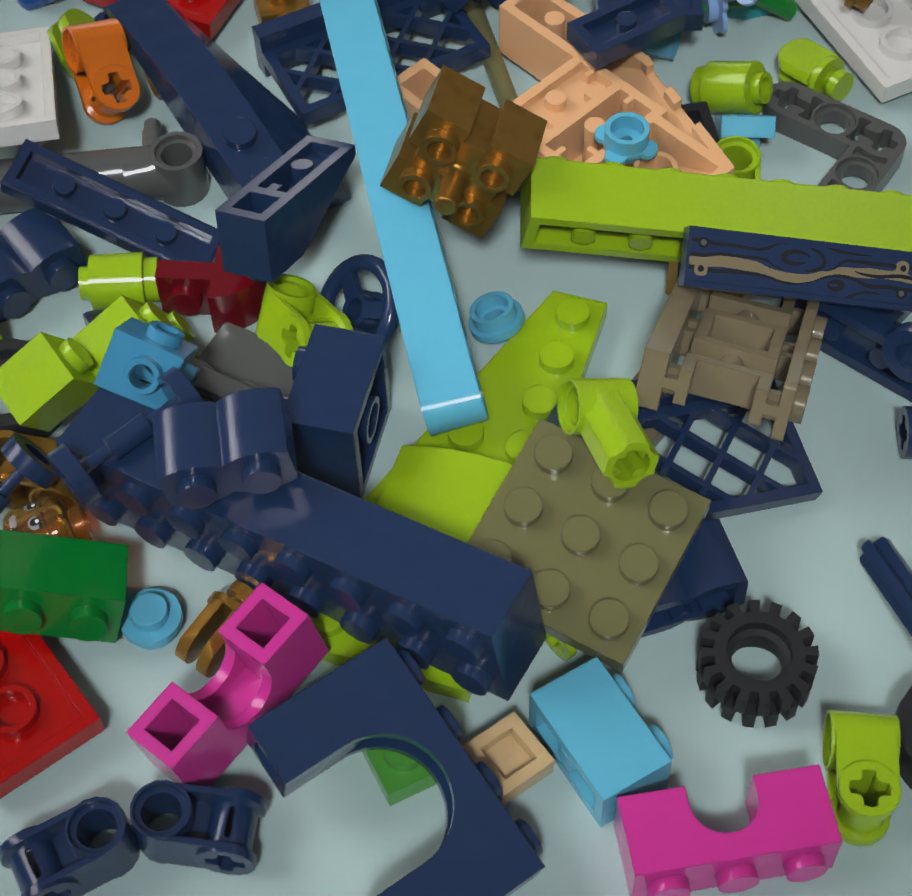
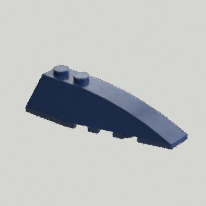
(211, 94)

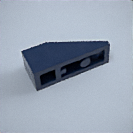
(278, 211)

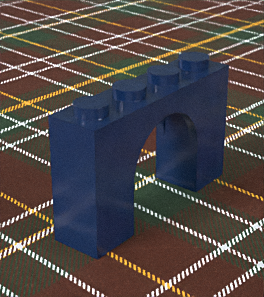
(381, 706)

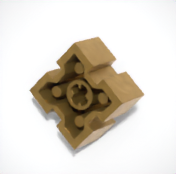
(464, 152)

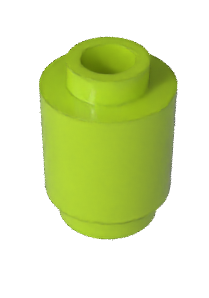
(732, 86)
(117, 275)

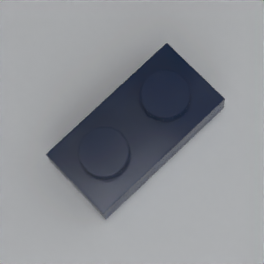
(623, 29)

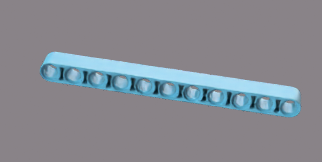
(406, 232)

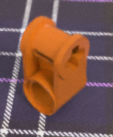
(101, 61)

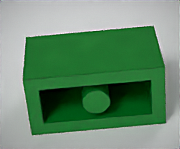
(62, 586)

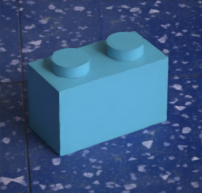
(599, 738)

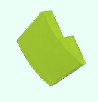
(443, 488)

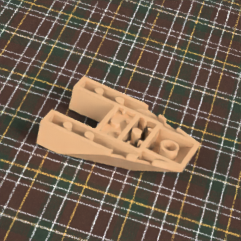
(580, 98)

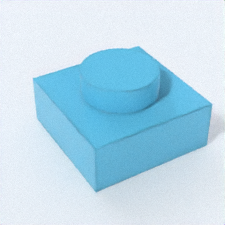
(746, 125)

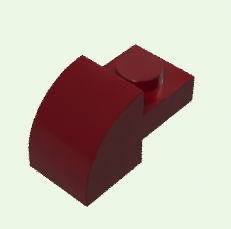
(209, 290)

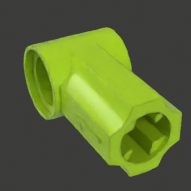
(607, 420)

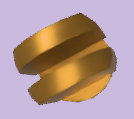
(202, 635)

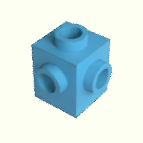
(140, 355)

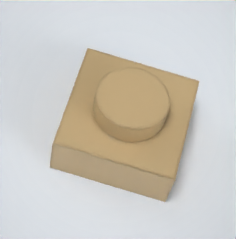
(511, 755)

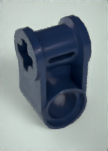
(213, 826)
(65, 854)

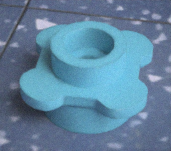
(626, 138)

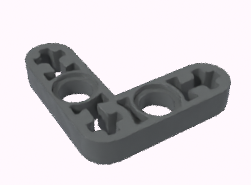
(853, 157)

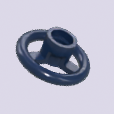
(365, 309)

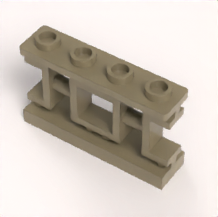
(733, 354)

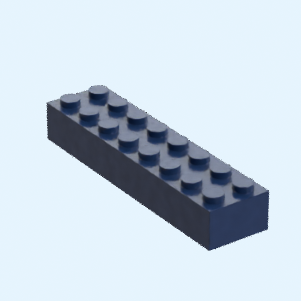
(332, 558)

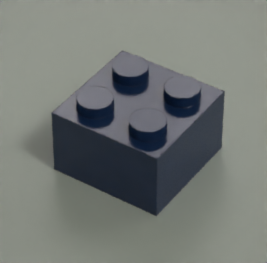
(339, 405)

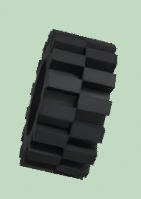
(762, 631)

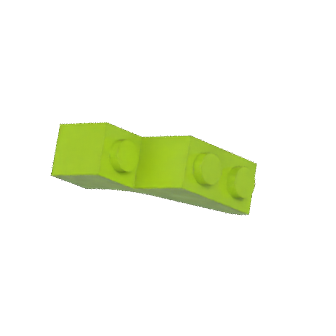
(58, 375)

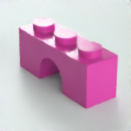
(265, 660)
(674, 854)

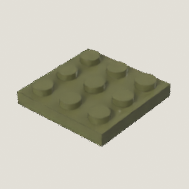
(593, 548)

